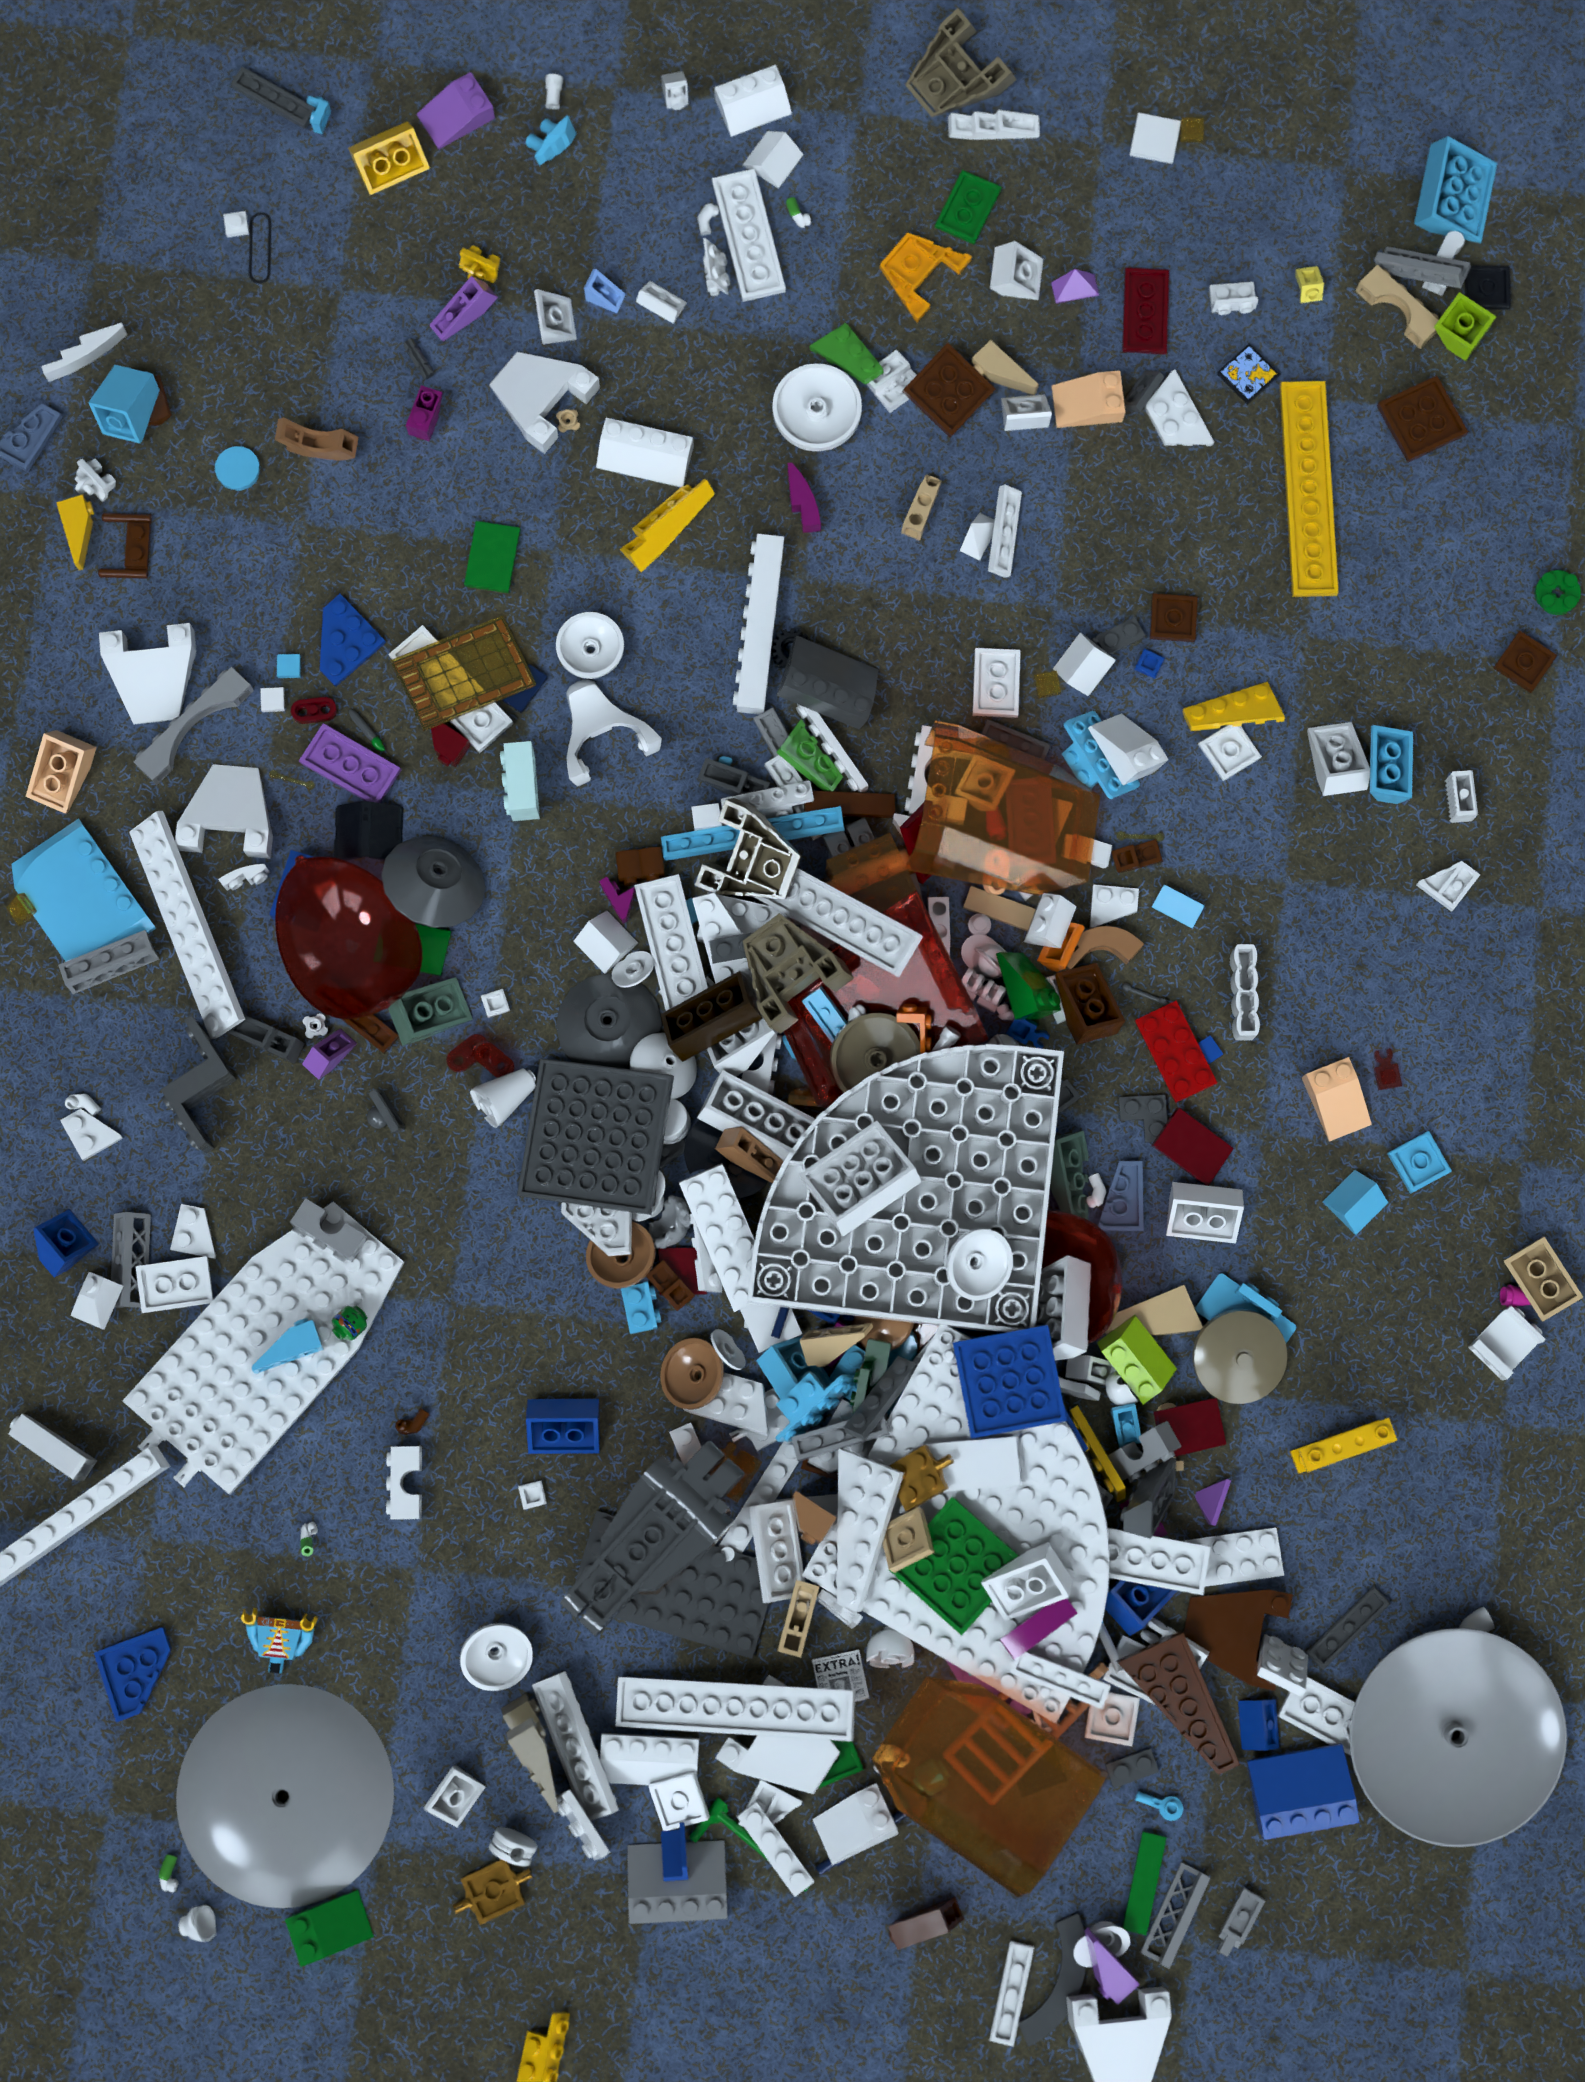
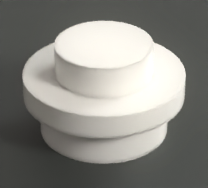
(979, 924)

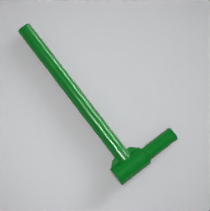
(718, 1813)

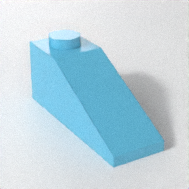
(292, 1345)

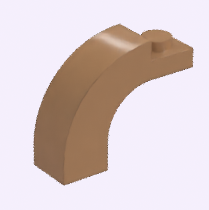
(329, 445)
(1106, 938)

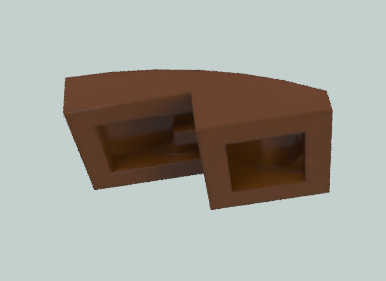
(1137, 856)
(669, 1285)

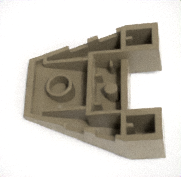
(948, 74)
(761, 859)
(784, 964)
(529, 1744)

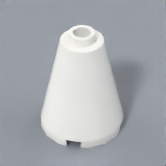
(503, 1095)

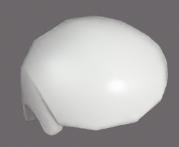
(1118, 1392)

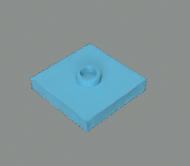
(1419, 1162)

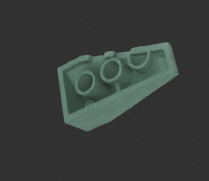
(1067, 1173)

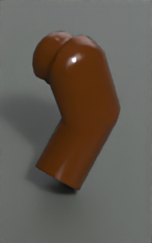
(413, 1425)

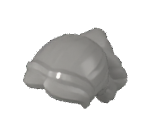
(673, 1223)

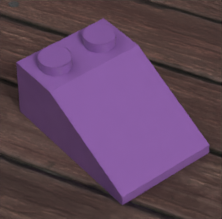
(456, 111)

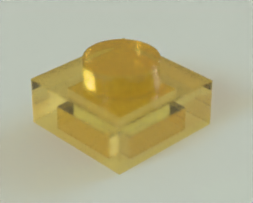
(1192, 130)
(1047, 684)
(21, 909)

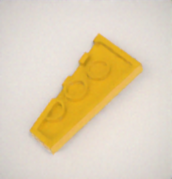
(1243, 706)
(1100, 1459)

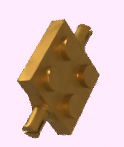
(921, 1477)
(492, 1891)

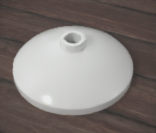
(586, 631)
(651, 1056)
(990, 1266)
(500, 1668)

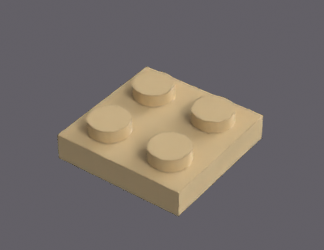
(907, 1540)

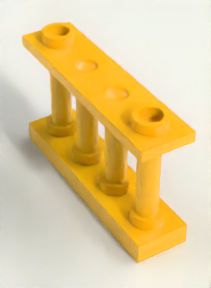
(1343, 1445)

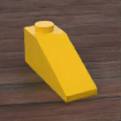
(77, 526)

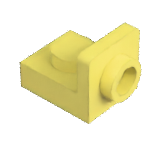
(1310, 284)

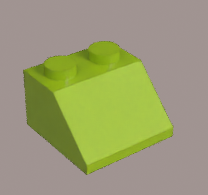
(1463, 326)

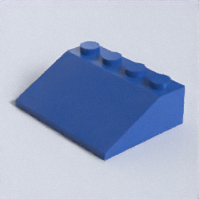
(1302, 1791)

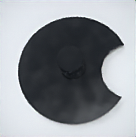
(701, 1154)

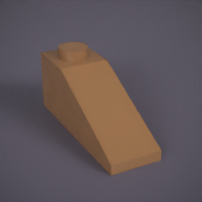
(749, 1153)

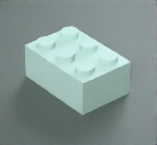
(520, 781)

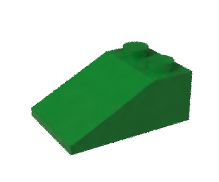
(1027, 988)
(329, 1928)

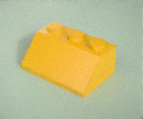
(389, 157)

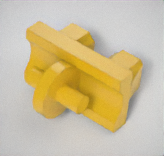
(479, 266)

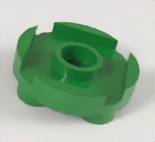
(1567, 583)

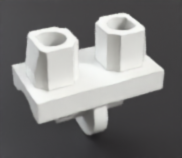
(90, 481)

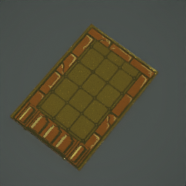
(463, 673)

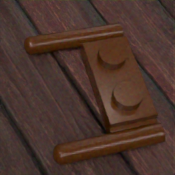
(136, 545)

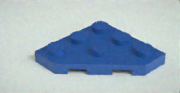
(345, 640)
(132, 1671)

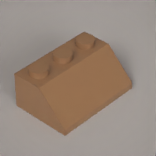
(811, 1519)

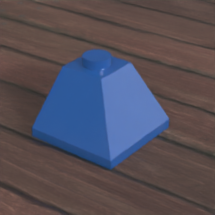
(62, 1242)

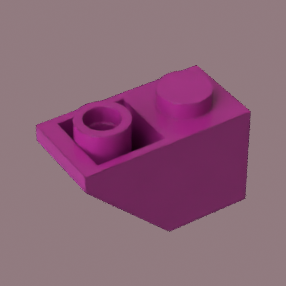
(424, 413)

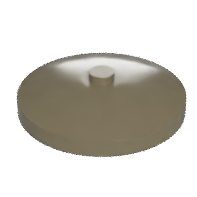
(869, 1046)
(1239, 1356)

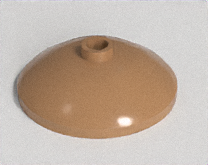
(615, 1274)
(886, 1330)
(681, 1373)

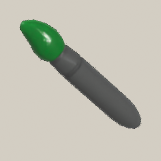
(368, 732)

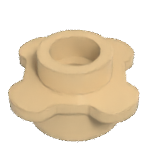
(563, 415)

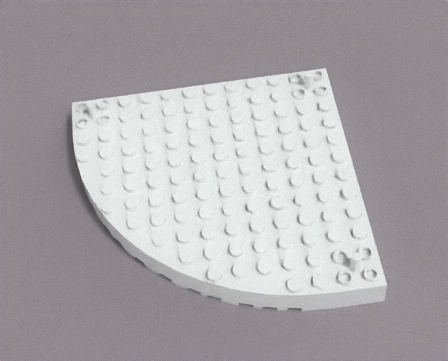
(984, 1148)
(1053, 1505)

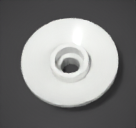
(633, 969)
(727, 1349)

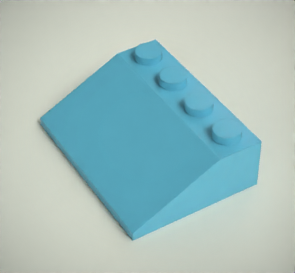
(1455, 190)

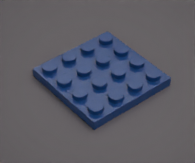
(1009, 1381)

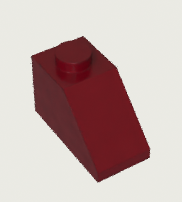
(449, 745)

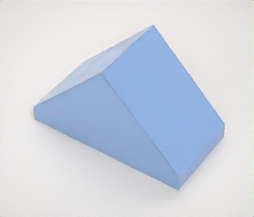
(603, 292)

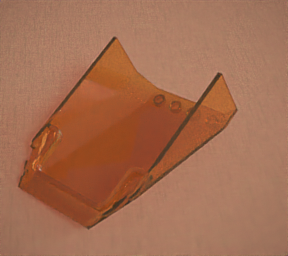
(1002, 816)
(986, 1780)

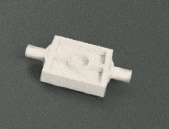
(775, 1421)

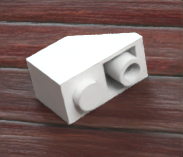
(675, 90)

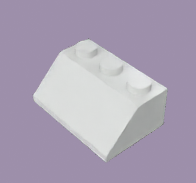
(752, 100)
(1204, 1212)

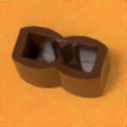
(639, 865)

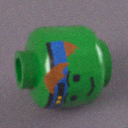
(349, 1323)

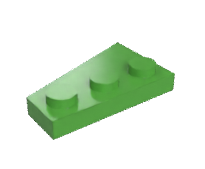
(849, 353)
(805, 756)

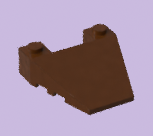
(1232, 1628)

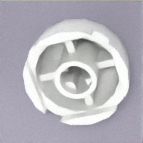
(890, 1648)

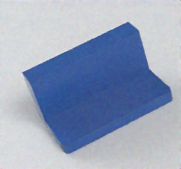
(1258, 1724)
(674, 1854)

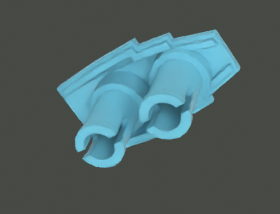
(557, 139)

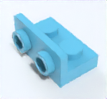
(640, 1308)

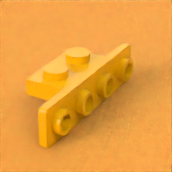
(543, 2052)

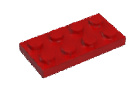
(1175, 1052)

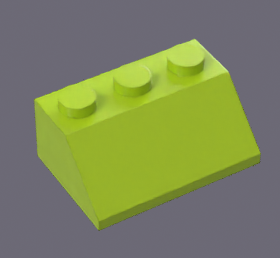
(1138, 1359)

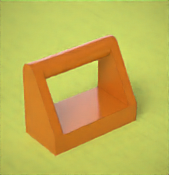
(1056, 958)

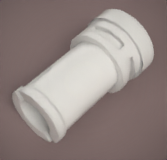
(553, 87)
(947, 1038)

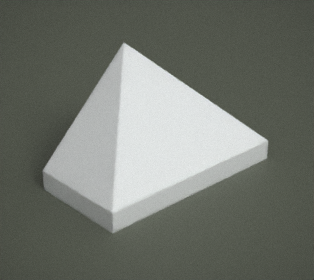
(978, 536)

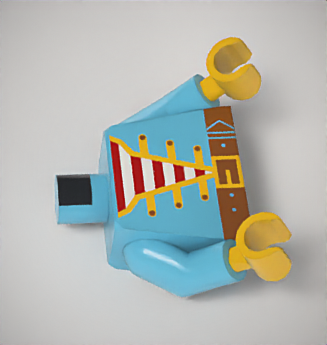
(278, 1637)

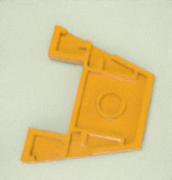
(912, 263)

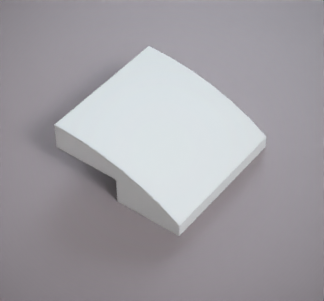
(890, 384)

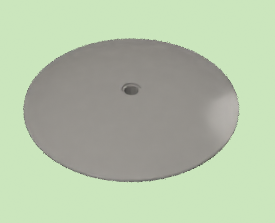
(1489, 1775)
(335, 1785)

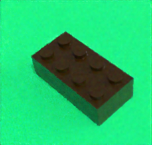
(711, 1016)

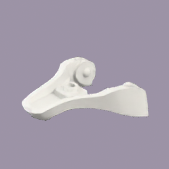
(596, 715)

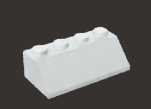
(644, 452)
(647, 1757)

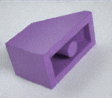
(328, 1053)

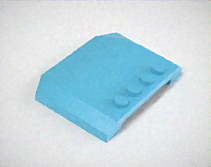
(77, 893)

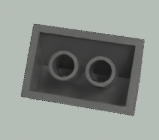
(1150, 1500)

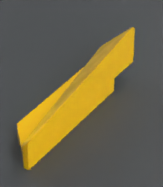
(666, 523)

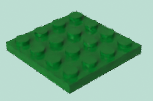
(961, 1559)

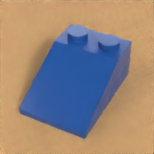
(1135, 1603)

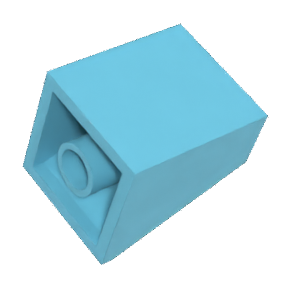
(125, 403)

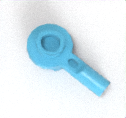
(1169, 1807)

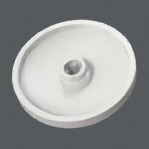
(817, 407)

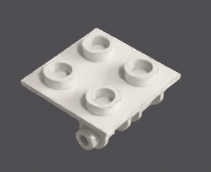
(715, 269)

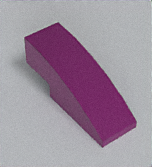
(803, 500)
(1037, 1627)

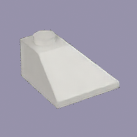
(96, 1300)

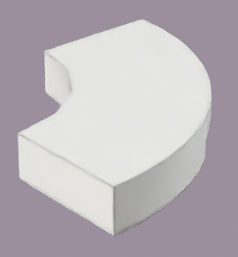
(1078, 1390)

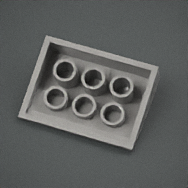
(682, 1900)

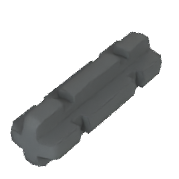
(418, 359)

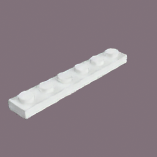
(832, 746)
(764, 1493)

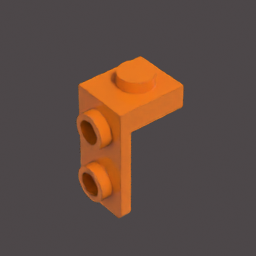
(912, 1014)

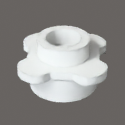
(310, 1030)

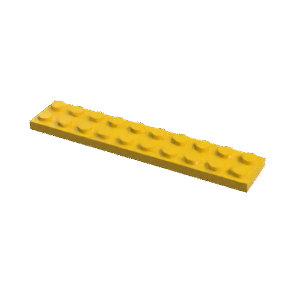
(1308, 489)

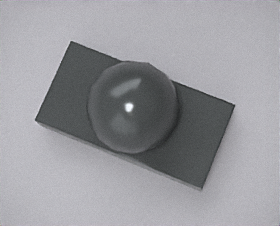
(383, 1113)

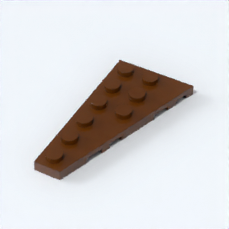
(1175, 1685)

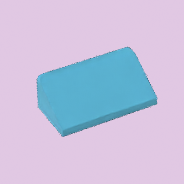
(1178, 906)

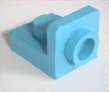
(321, 115)

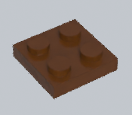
(1173, 617)
(1525, 661)

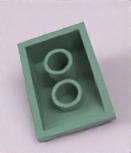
(429, 1011)

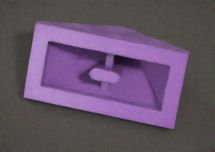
(1074, 286)
(1212, 1499)

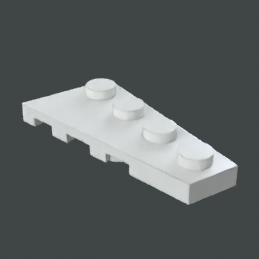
(706, 1273)

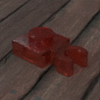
(1387, 1074)

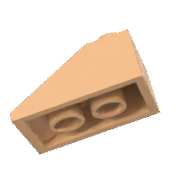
(1089, 400)
(60, 770)
(1337, 1099)

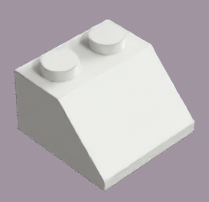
(1016, 271)
(1050, 921)

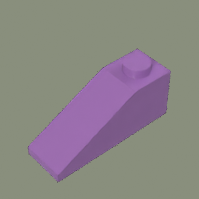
(465, 307)
(1113, 1976)

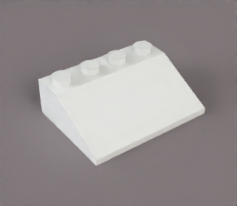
(860, 1178)
(1065, 1305)

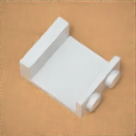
(1506, 1342)

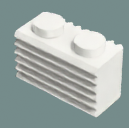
(1461, 796)

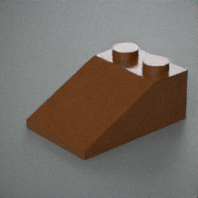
(1088, 1004)

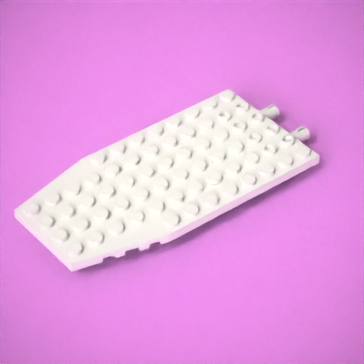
(204, 1385)

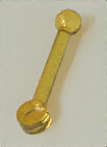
(309, 785)
(1121, 836)

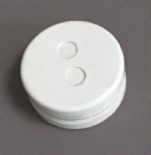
(677, 1122)
(512, 1846)

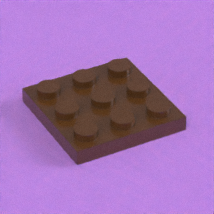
(948, 390)
(1422, 419)

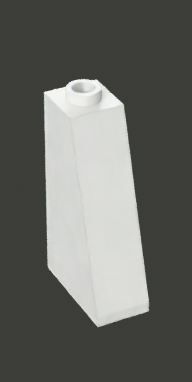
(51, 1447)

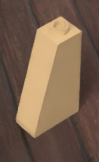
(1163, 1314)

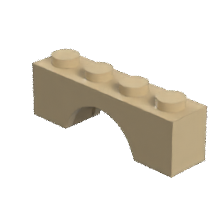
(1381, 287)

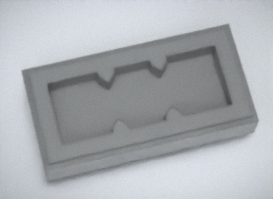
(771, 729)

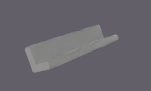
(1423, 267)
(108, 962)
(123, 1255)
(832, 1438)
(1183, 1920)

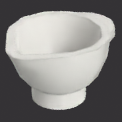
(198, 1924)

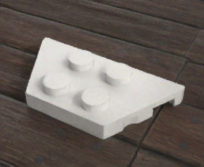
(1176, 415)
(738, 1404)

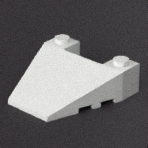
(532, 387)
(151, 679)
(227, 801)
(781, 1760)
(1123, 2046)

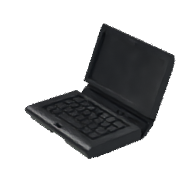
(367, 830)

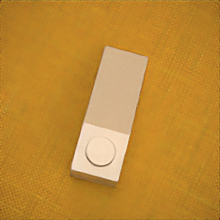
(1002, 370)
(826, 1344)
(798, 1618)

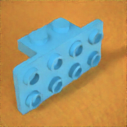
(1088, 760)
(1228, 1295)
(809, 1401)

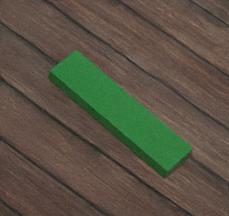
(1144, 1883)

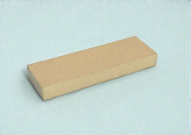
(999, 908)

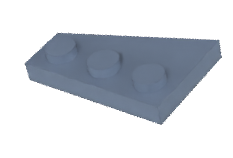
(28, 439)
(1124, 1200)

